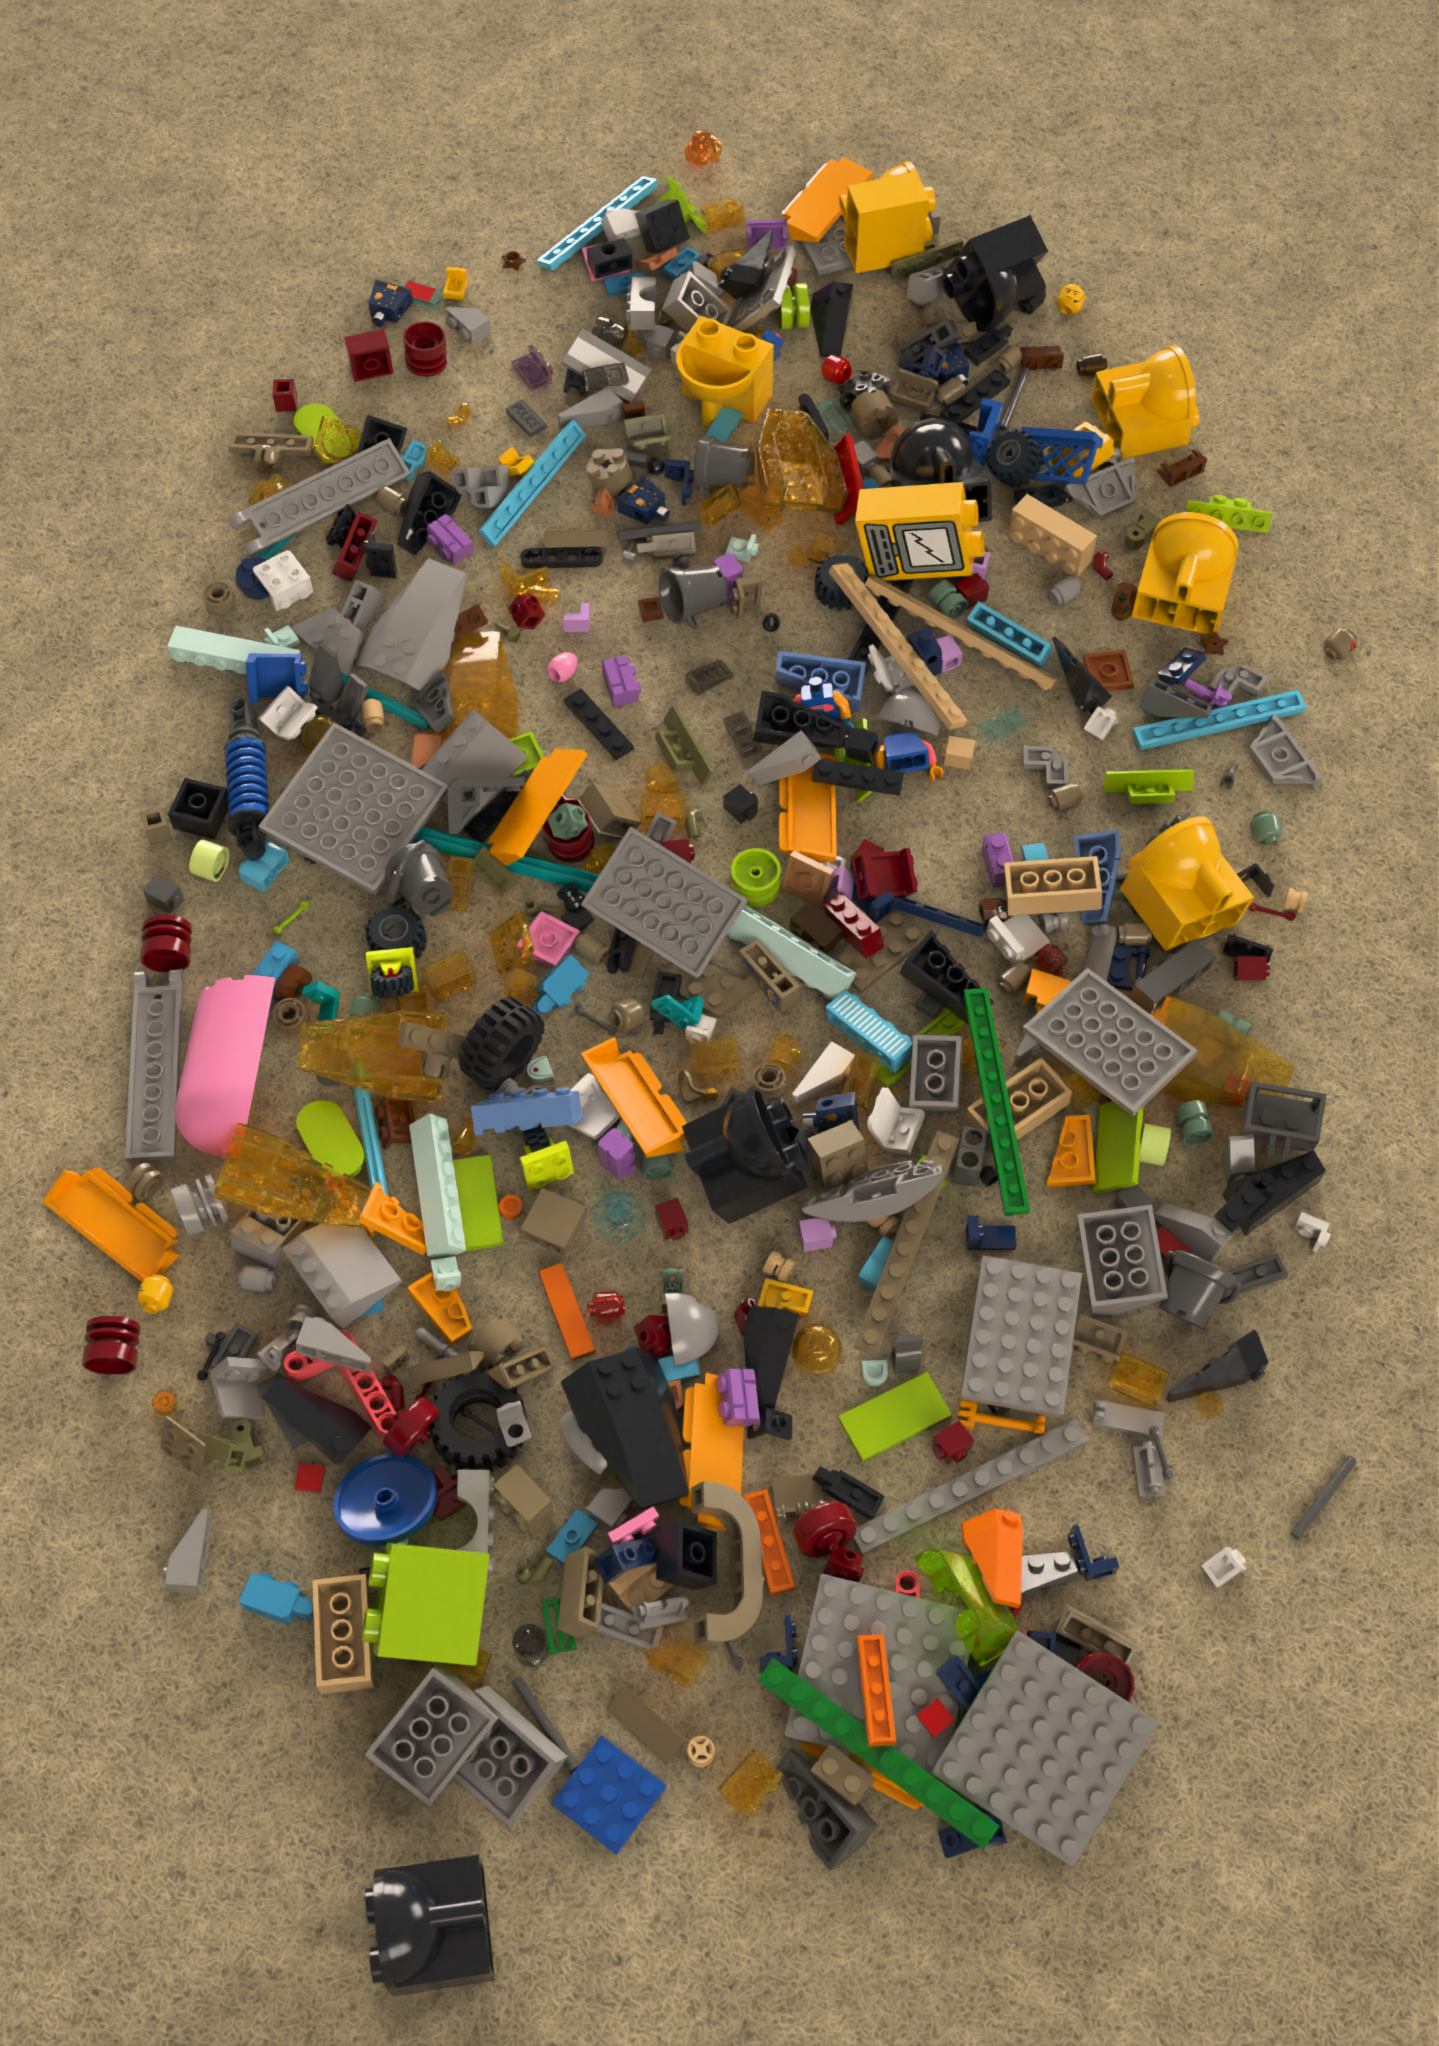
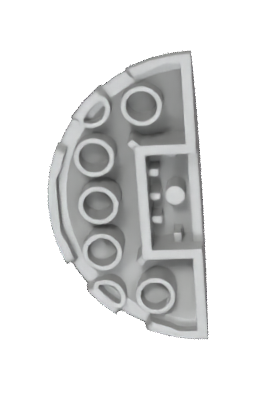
(877, 1192)

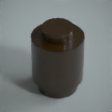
(1091, 364)

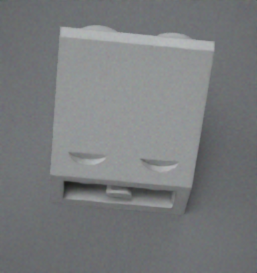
(264, 1236)

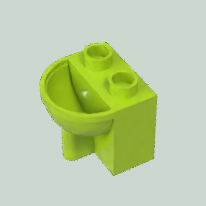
(426, 1603)

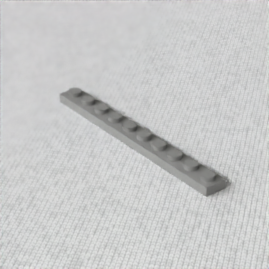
(969, 1487)

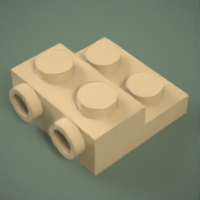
(639, 1586)

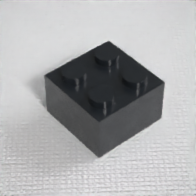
(662, 225)
(199, 808)
(686, 1555)

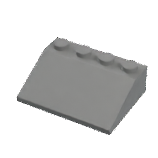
(475, 752)
(1122, 1259)
(342, 1270)
(432, 1734)
(509, 1762)

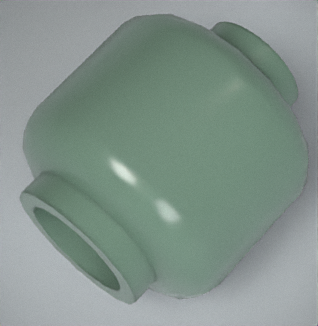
(1266, 827)
(365, 1006)

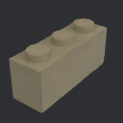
(581, 1593)

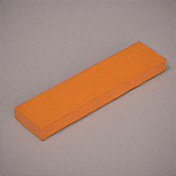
(567, 1312)
(774, 1562)
(875, 1690)

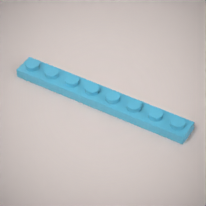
(592, 227)
(532, 483)
(1219, 720)

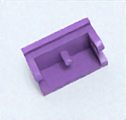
(756, 228)

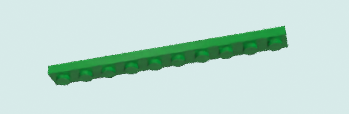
(996, 1102)
(884, 1759)

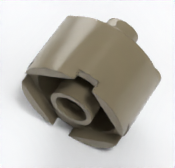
(873, 414)
(609, 470)
(497, 1341)

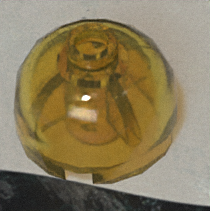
(267, 489)
(313, 732)
(816, 1349)

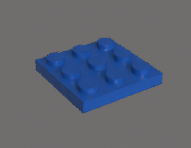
(608, 1795)

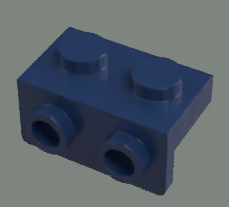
(1181, 666)

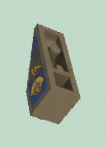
(771, 976)

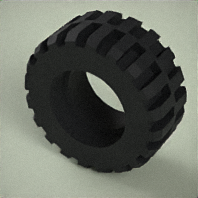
(501, 1043)
(465, 1452)

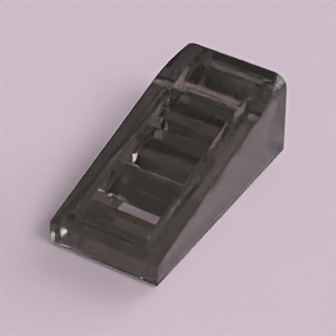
(705, 685)

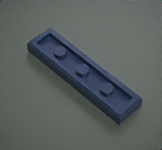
(939, 916)

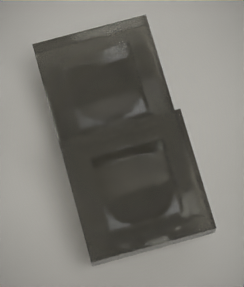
(605, 375)
(741, 734)

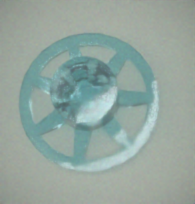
(619, 1214)

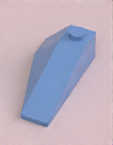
(1107, 848)

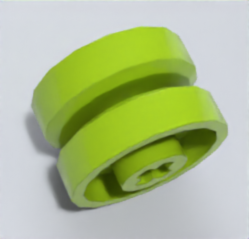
(794, 305)
(756, 876)

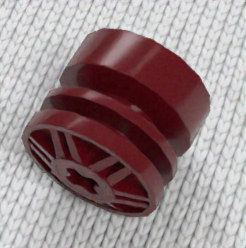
(425, 348)
(573, 850)
(166, 943)
(111, 1345)
(1113, 1669)

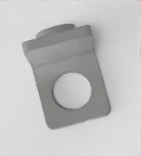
(509, 1415)

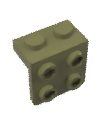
(647, 430)

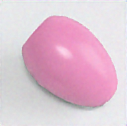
(562, 667)

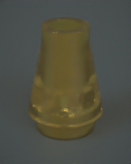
(543, 593)
(465, 1139)

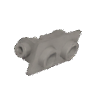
(277, 1350)
(1148, 1471)
(660, 1612)

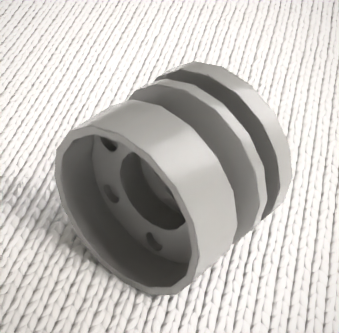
(199, 1205)

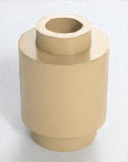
(372, 715)

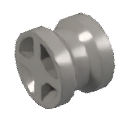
(300, 1313)

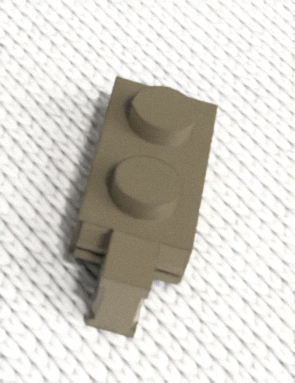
(668, 544)

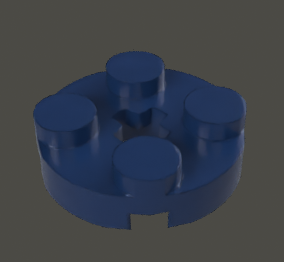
(243, 579)

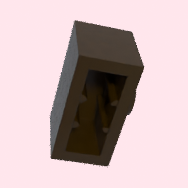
(816, 928)

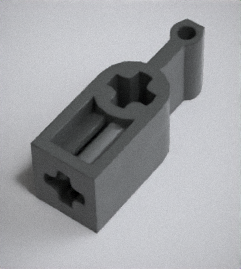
(907, 1353)

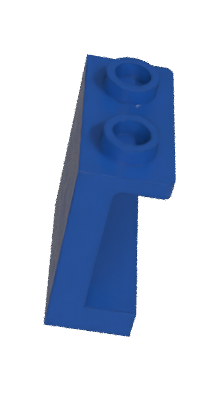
(988, 424)
(271, 673)

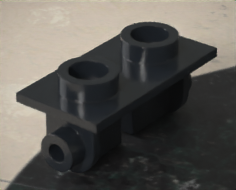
(341, 526)
(1239, 946)

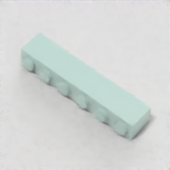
(217, 649)
(793, 953)
(437, 1187)

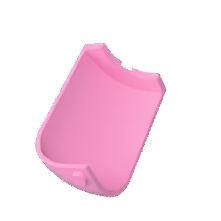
(222, 1061)

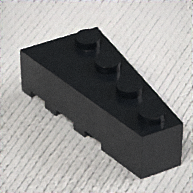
(939, 975)
(1293, 1180)

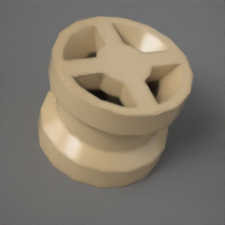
(1295, 900)
(698, 1747)

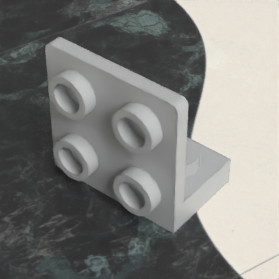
(237, 1387)

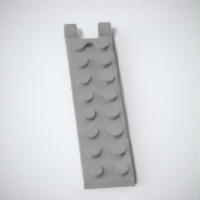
(321, 495)
(154, 1068)

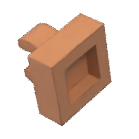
(603, 503)

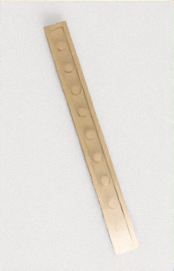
(969, 637)
(898, 646)

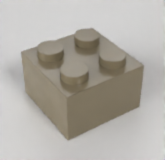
(838, 1155)
(523, 1500)

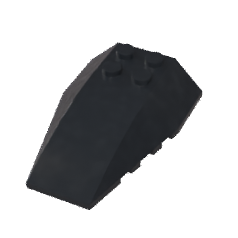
(632, 1423)

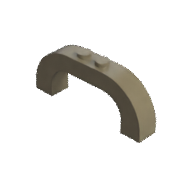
(745, 1561)

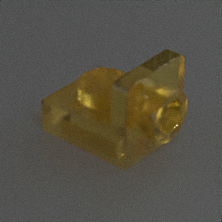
(441, 459)
(599, 858)

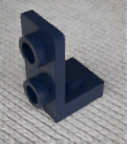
(930, 365)
(680, 470)
(875, 908)
(988, 1236)
(625, 1557)
(1099, 1568)
(791, 1653)
(956, 1843)

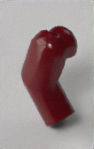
(1099, 565)
(397, 1390)

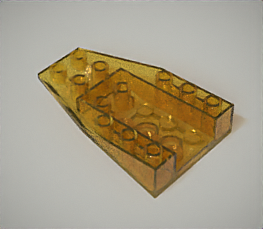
(798, 464)

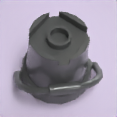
(721, 464)
(690, 592)
(420, 879)
(1196, 1288)

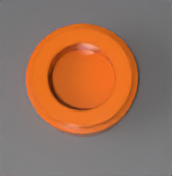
(510, 1207)

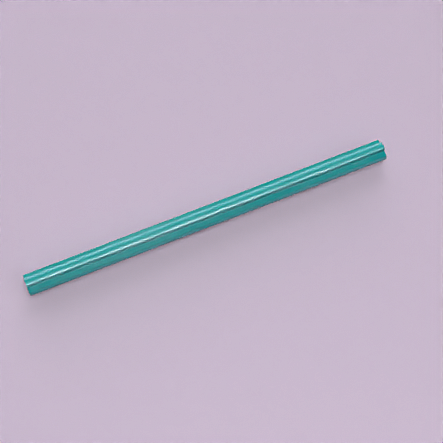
(527, 866)

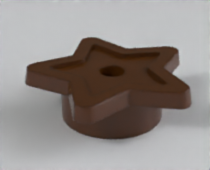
(512, 255)
(1214, 649)

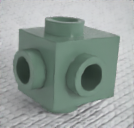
(567, 821)

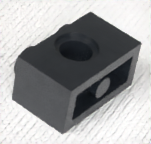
(609, 258)

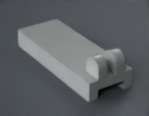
(1101, 950)
(1126, 1418)
(624, 1628)

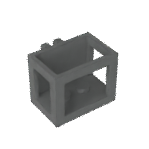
(1283, 1120)

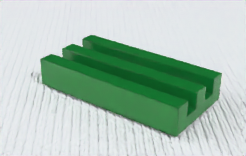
(554, 1650)

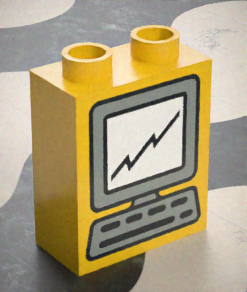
(918, 531)

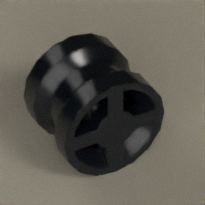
(571, 896)

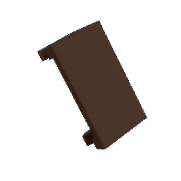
(1183, 469)

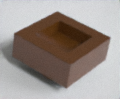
(633, 410)
(650, 609)

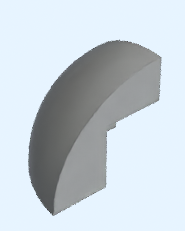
(482, 486)
(911, 709)
(691, 1327)
(581, 1443)

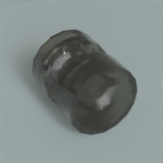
(612, 334)
(530, 1645)

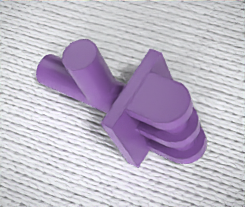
(1217, 698)

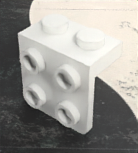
(284, 580)
(888, 672)
(287, 714)
(1016, 937)
(596, 1108)
(894, 1125)

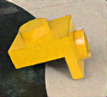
(455, 283)
(516, 464)

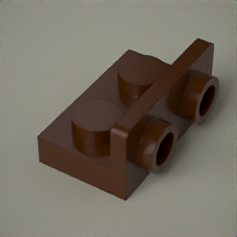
(1042, 357)
(469, 621)
(394, 1121)

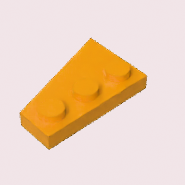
(1074, 1156)
(389, 1219)
(442, 1308)

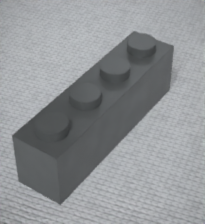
(1171, 976)

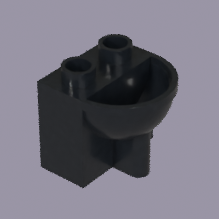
(996, 272)
(940, 454)
(746, 1155)
(430, 1926)

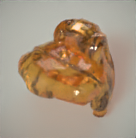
(702, 148)

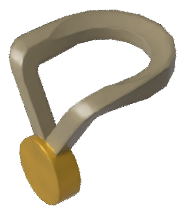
(708, 1094)

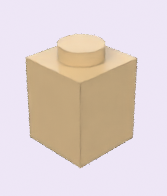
(958, 752)

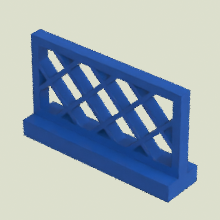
(1063, 439)

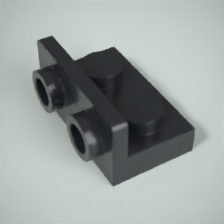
(380, 558)

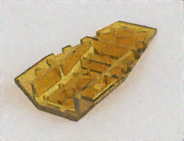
(481, 682)
(367, 1056)
(1224, 1061)
(278, 1180)

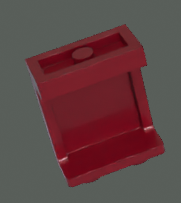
(884, 873)

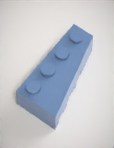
(846, 676)
(526, 1110)

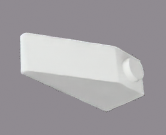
(620, 224)
(825, 1074)

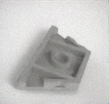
(1106, 489)
(336, 633)
(1282, 757)

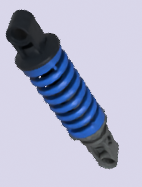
(246, 779)

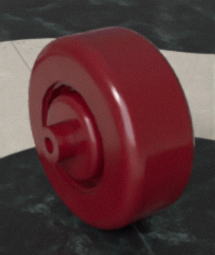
(411, 1427)
(824, 1529)

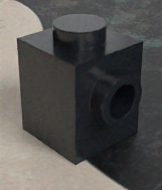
(861, 745)
(741, 803)

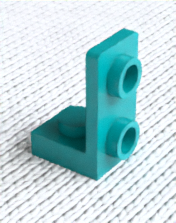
(325, 996)
(681, 1014)

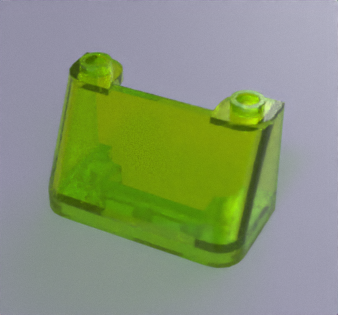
(985, 1624)

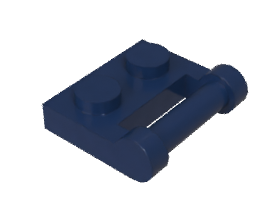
(1120, 965)

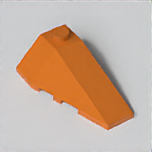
(997, 1550)

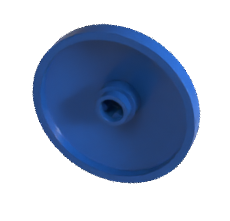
(385, 1499)

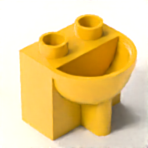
(887, 218)
(725, 369)
(1148, 403)
(1187, 573)
(1185, 885)

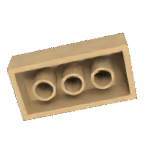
(1052, 535)
(1052, 886)
(1033, 1098)
(340, 1655)

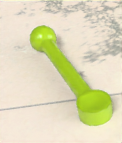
(304, 905)

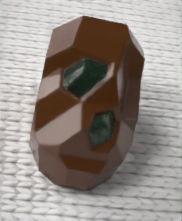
(1124, 601)
(993, 907)
(292, 982)

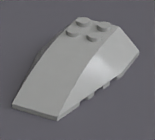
(417, 629)

